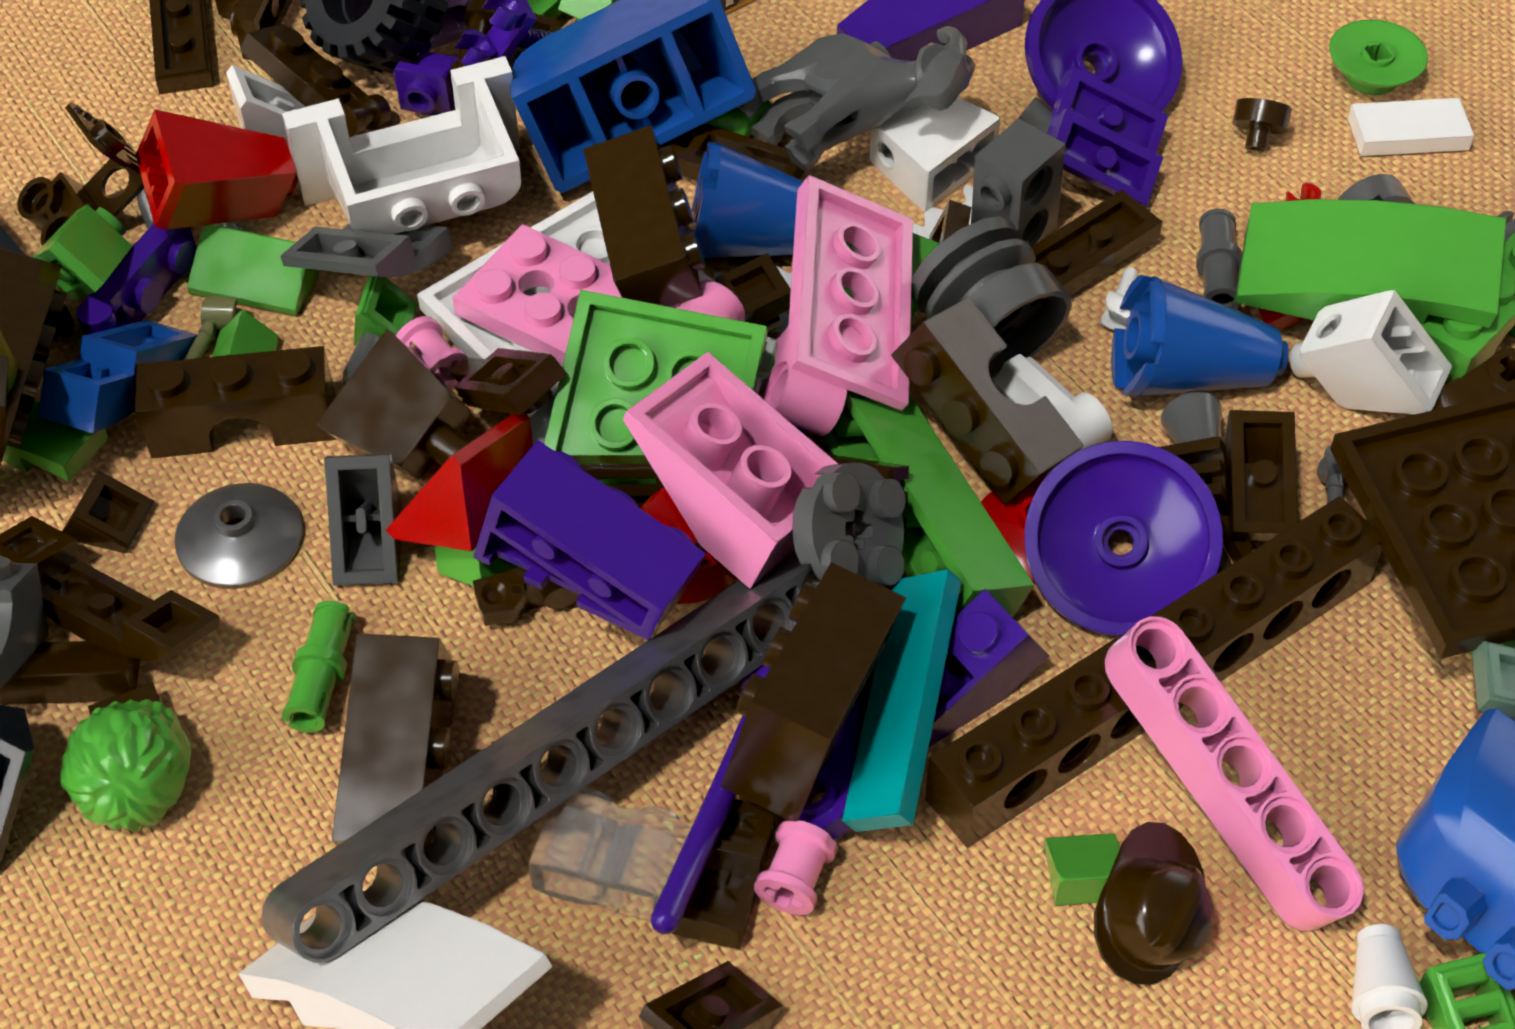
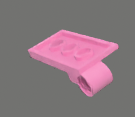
(544, 320)
(837, 339)

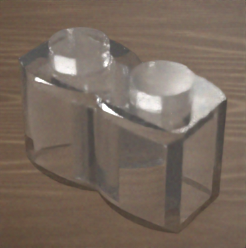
(607, 853)

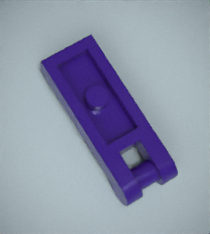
(139, 280)

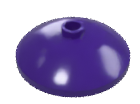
(1124, 40)
(1127, 491)

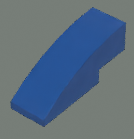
(102, 383)

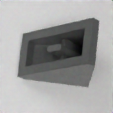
(361, 506)

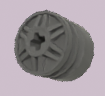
(1001, 279)

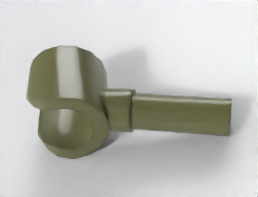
(215, 315)

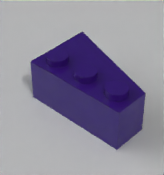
(587, 540)

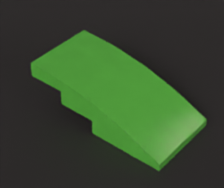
(1341, 250)

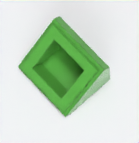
(382, 308)
(245, 335)

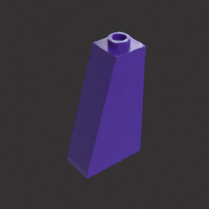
(912, 24)

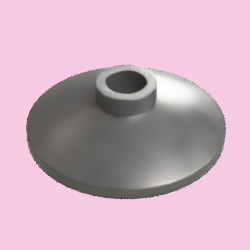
(243, 552)

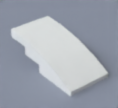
(410, 974)

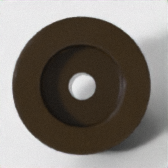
(1261, 119)

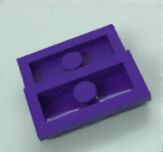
(1107, 135)

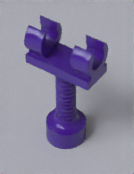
(510, 30)

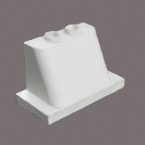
(418, 168)

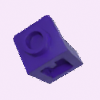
(426, 84)

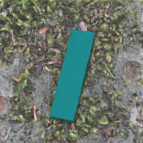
(902, 706)

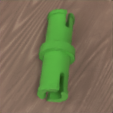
(319, 667)

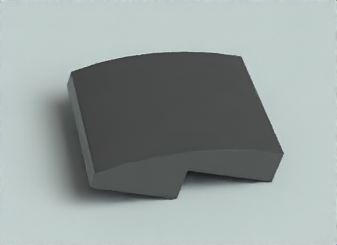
(369, 252)

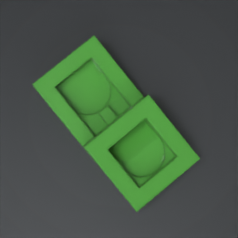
(53, 447)

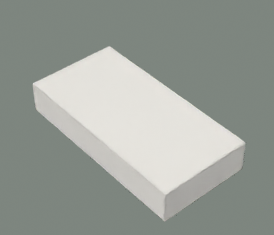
(1410, 127)

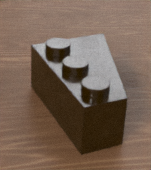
(645, 219)
(809, 689)
(394, 727)

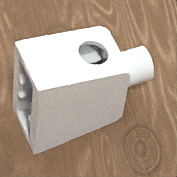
(932, 150)
(1372, 356)

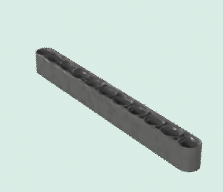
(512, 768)

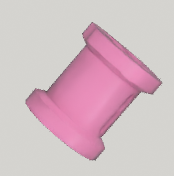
(432, 347)
(796, 867)

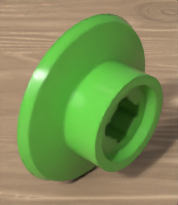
(1377, 55)

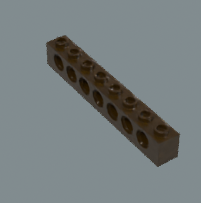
(1083, 719)

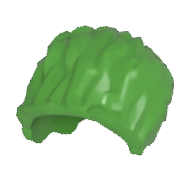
(126, 764)

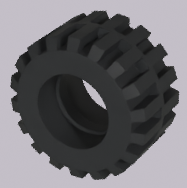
(374, 31)

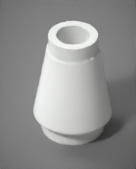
(1385, 982)

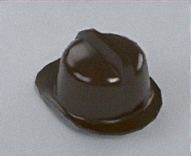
(1152, 906)

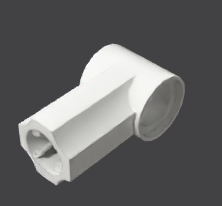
(1027, 382)

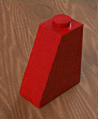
(211, 172)

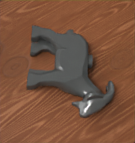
(852, 88)

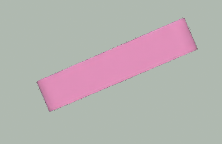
(1264, 788)

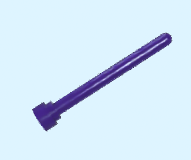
(698, 843)

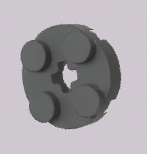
(874, 508)

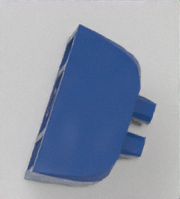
(623, 72)
(1462, 846)

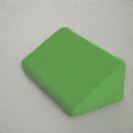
(250, 269)

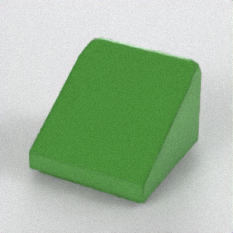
(1080, 866)

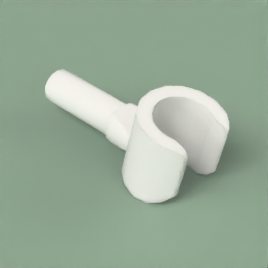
(1114, 316)

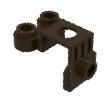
(55, 201)

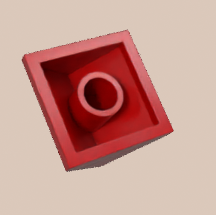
(456, 499)

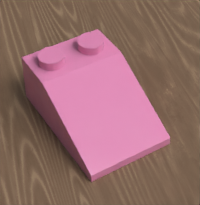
(727, 464)

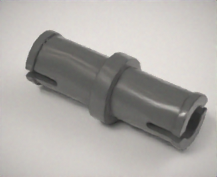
(1219, 257)

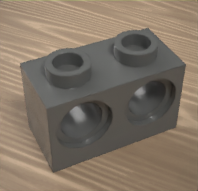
(1020, 180)

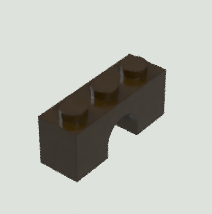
(186, 398)
(1004, 439)

